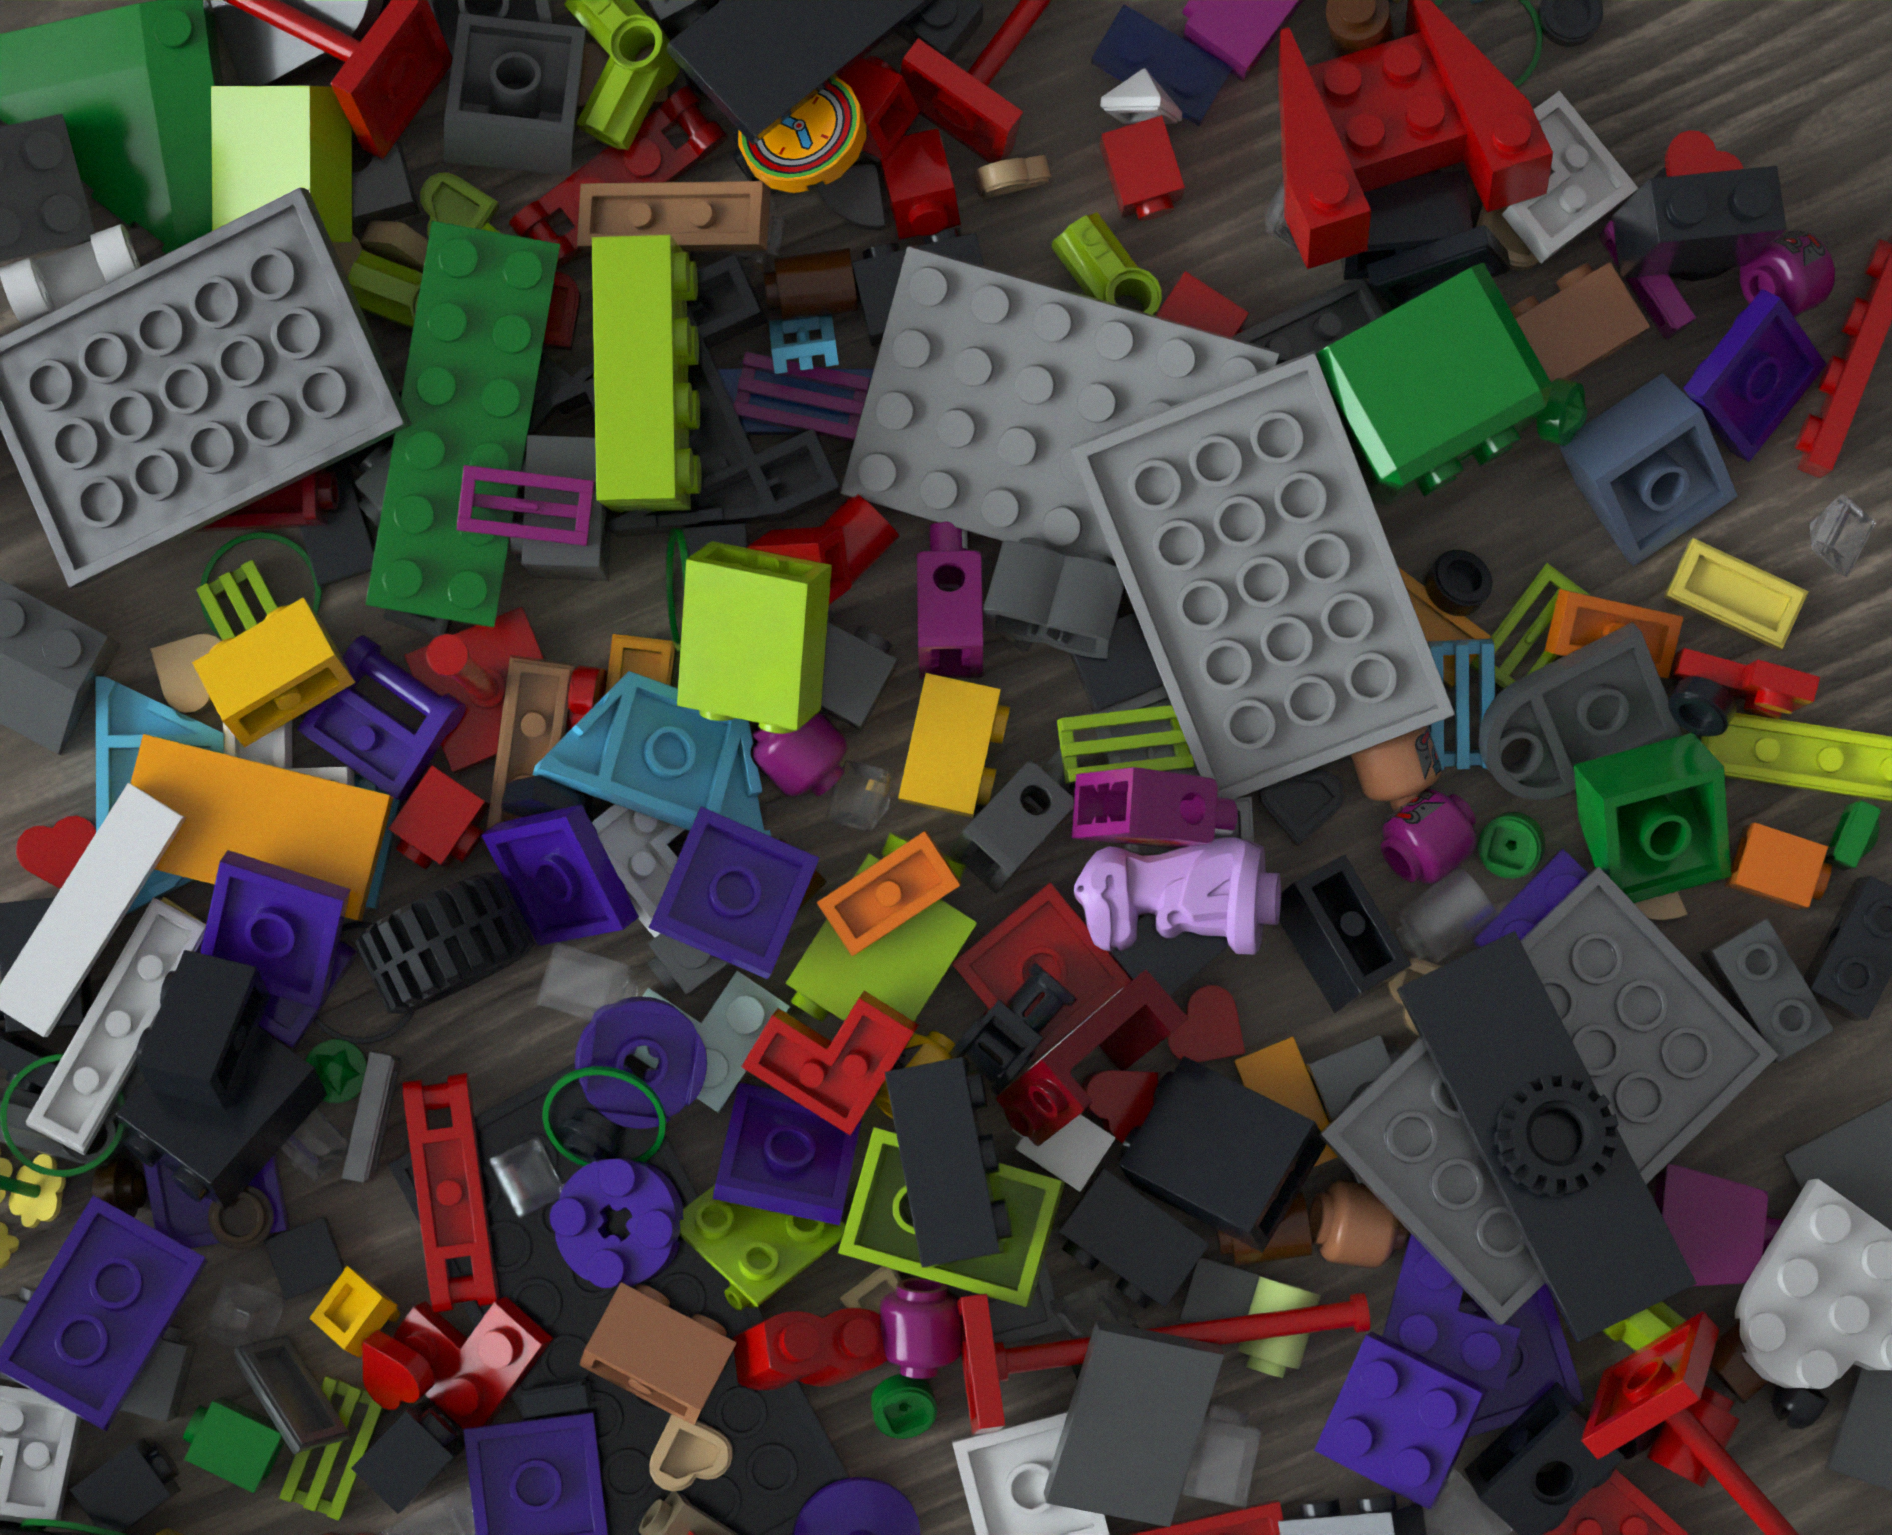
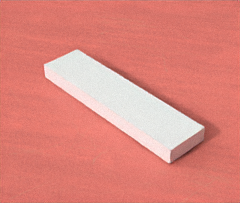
(88, 909)
(107, 1039)

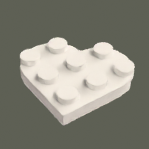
(1819, 1294)

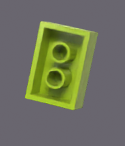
(884, 1232)

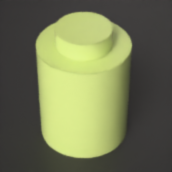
(1277, 1353)

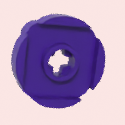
(670, 1037)
(654, 1226)

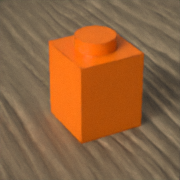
(1779, 867)

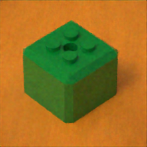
(1435, 386)

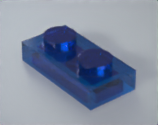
(1180, 68)

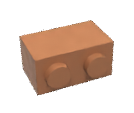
(1581, 322)
(658, 1351)

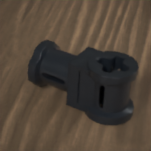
(1010, 1032)

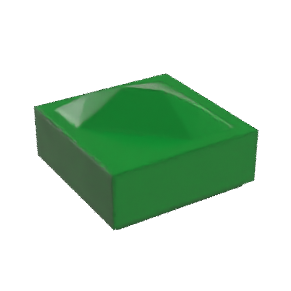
(1853, 835)

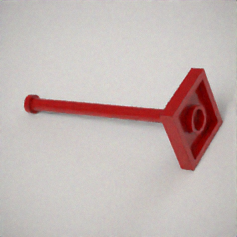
(384, 74)
(962, 100)
(475, 671)
(989, 1363)
(1658, 1387)

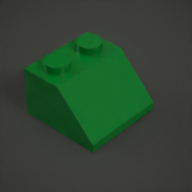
(1656, 816)

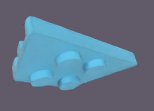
(120, 725)
(658, 757)

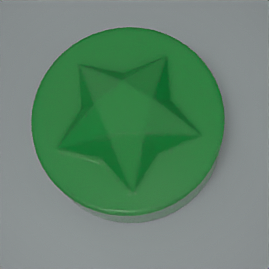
(1563, 413)
(1511, 845)
(340, 1068)
(903, 1406)

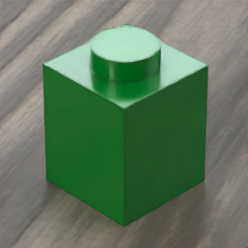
(233, 1443)

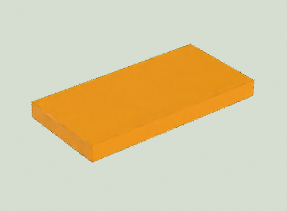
(263, 814)

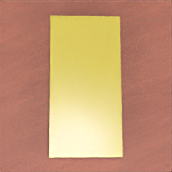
(1736, 594)

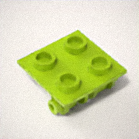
(754, 1246)

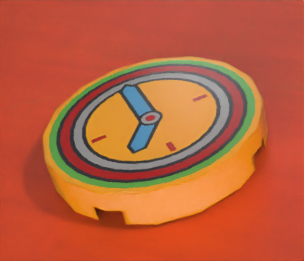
(812, 143)

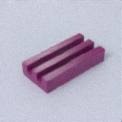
(748, 385)
(470, 499)

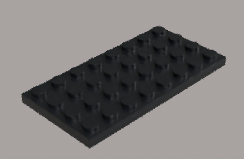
(774, 1434)

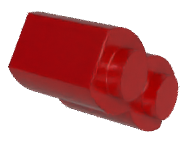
(809, 1349)

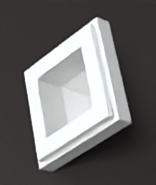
(1140, 100)

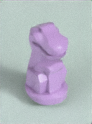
(1191, 889)

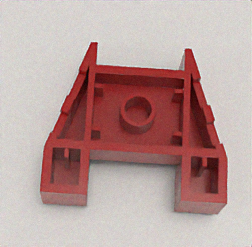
(1394, 118)

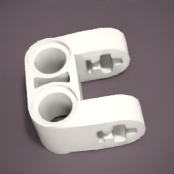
(61, 278)

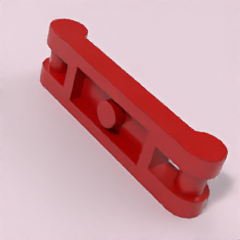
(647, 161)
(450, 1192)

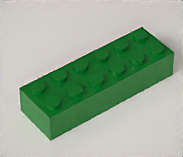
(468, 405)

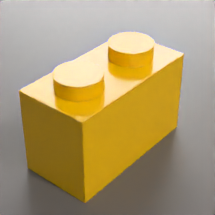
(273, 672)
(951, 746)

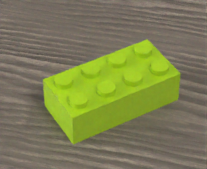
(643, 373)

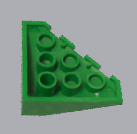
(132, 104)

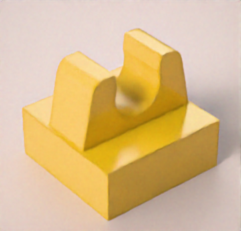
(353, 1311)

